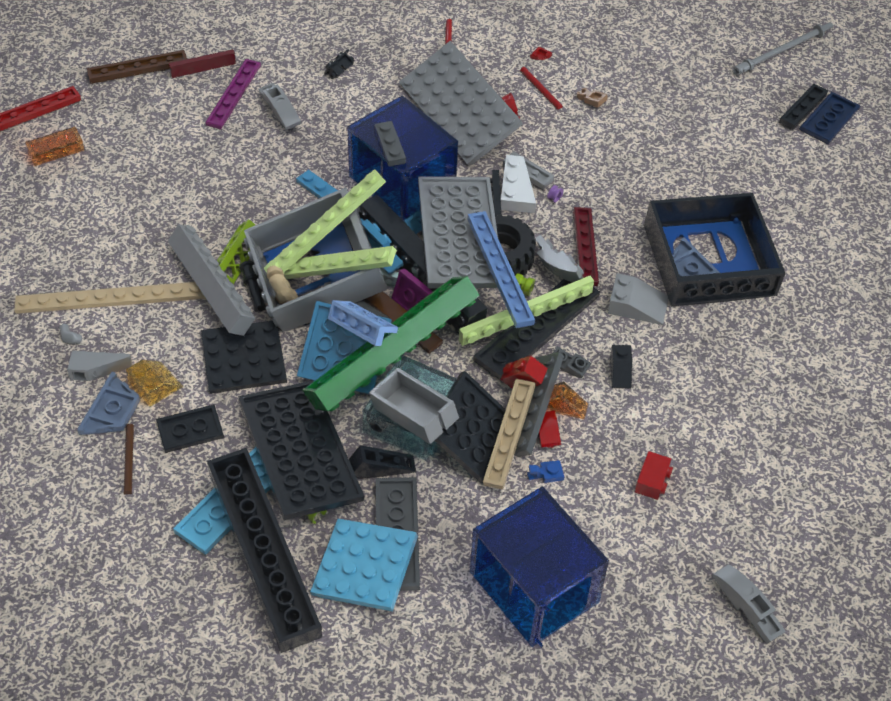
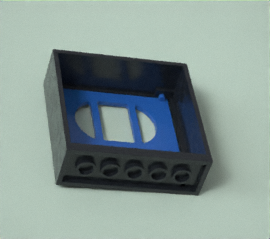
(723, 215)

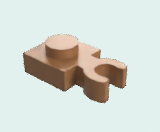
(592, 98)

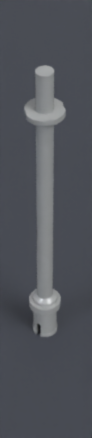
(748, 65)

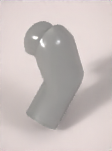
(68, 336)

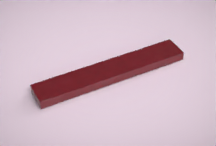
(585, 242)

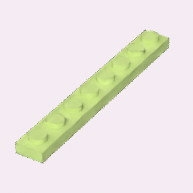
(327, 222)
(342, 262)
(538, 305)

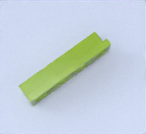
(231, 249)

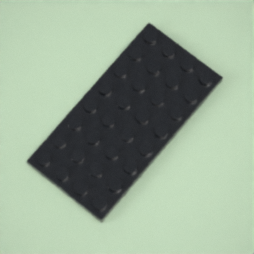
(299, 452)

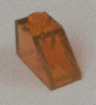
(567, 401)

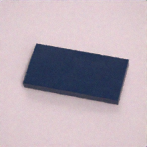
(829, 117)

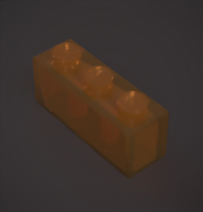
(54, 146)

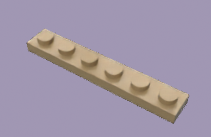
(509, 434)

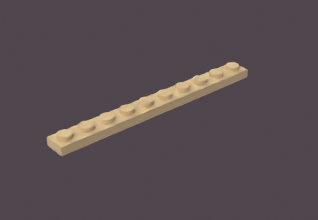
(107, 297)

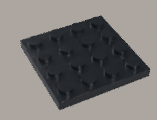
(245, 360)
(474, 434)

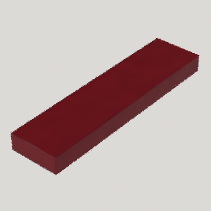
(202, 63)

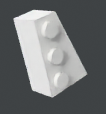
(517, 188)

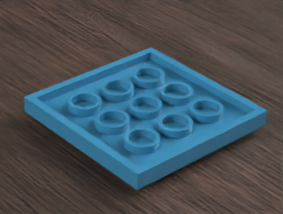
(328, 345)

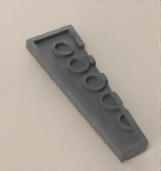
(539, 404)

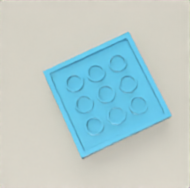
(364, 564)

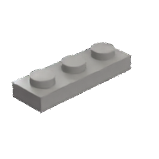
(537, 175)

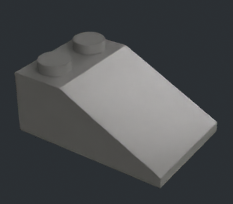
(637, 300)

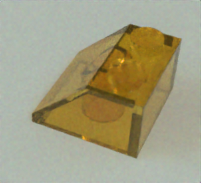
(152, 381)

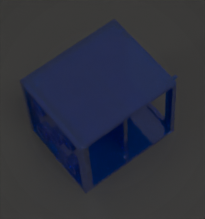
(427, 149)
(537, 565)

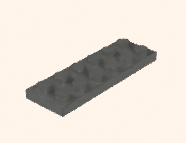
(398, 509)

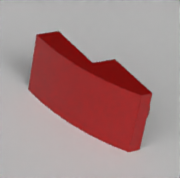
(549, 431)

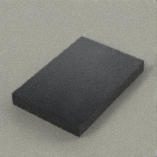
(190, 428)

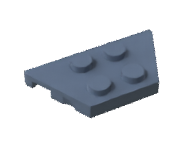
(691, 261)
(110, 408)

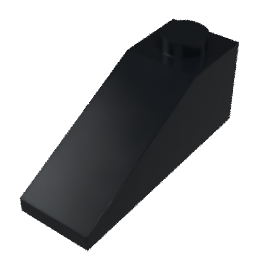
(377, 462)

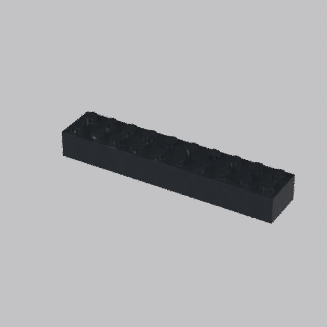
(411, 252)
(264, 550)

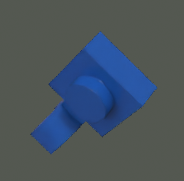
(549, 471)

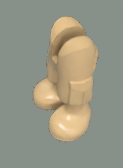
(281, 285)

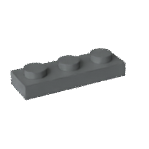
(390, 143)

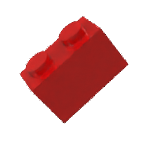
(524, 369)
(653, 475)

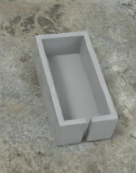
(414, 405)

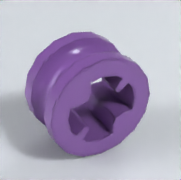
(555, 193)

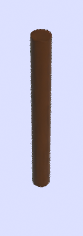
(128, 469)

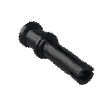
(250, 281)

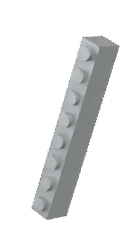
(211, 280)

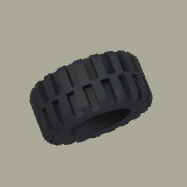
(521, 238)

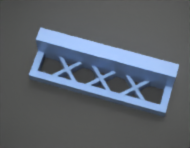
(360, 321)

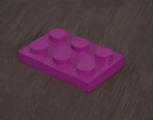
(409, 290)

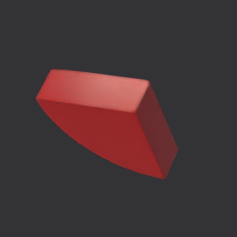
(541, 53)

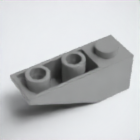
(94, 365)

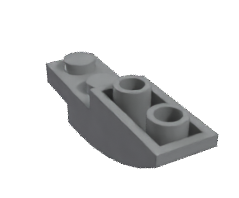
(281, 106)
(558, 262)
(751, 600)

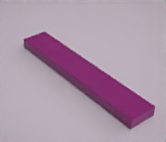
(233, 94)

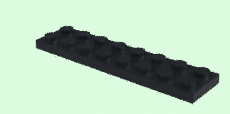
(525, 341)

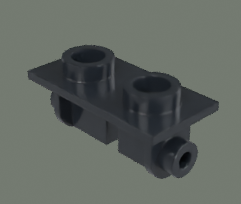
(342, 60)

